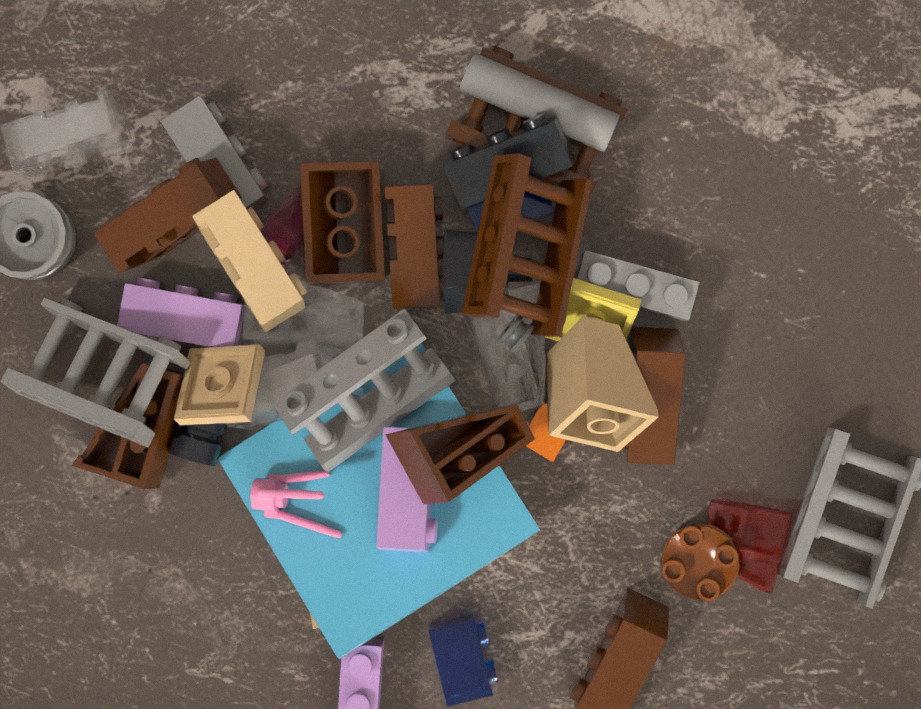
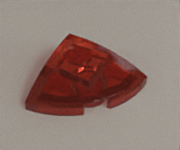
(759, 538)

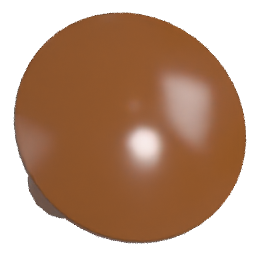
(700, 562)

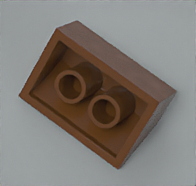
(342, 222)

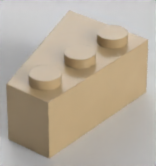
(250, 260)

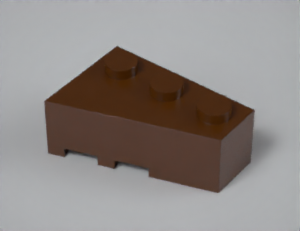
(164, 217)
(414, 246)
(661, 363)
(459, 451)
(130, 461)
(625, 654)

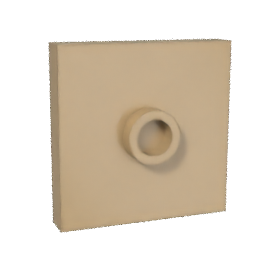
(220, 385)

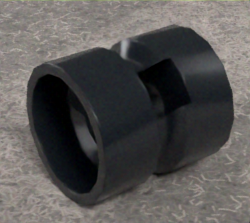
(198, 442)

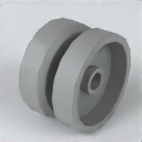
(51, 239)

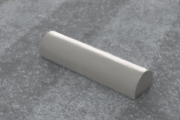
(533, 97)

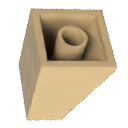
(596, 387)

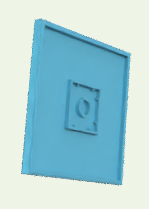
(347, 580)

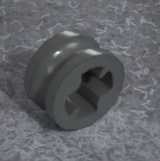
(515, 333)

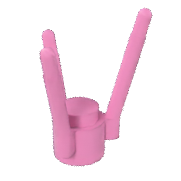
(274, 494)

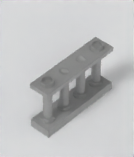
(381, 407)
(97, 408)
(824, 488)

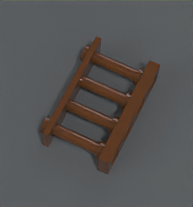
(470, 130)
(496, 240)

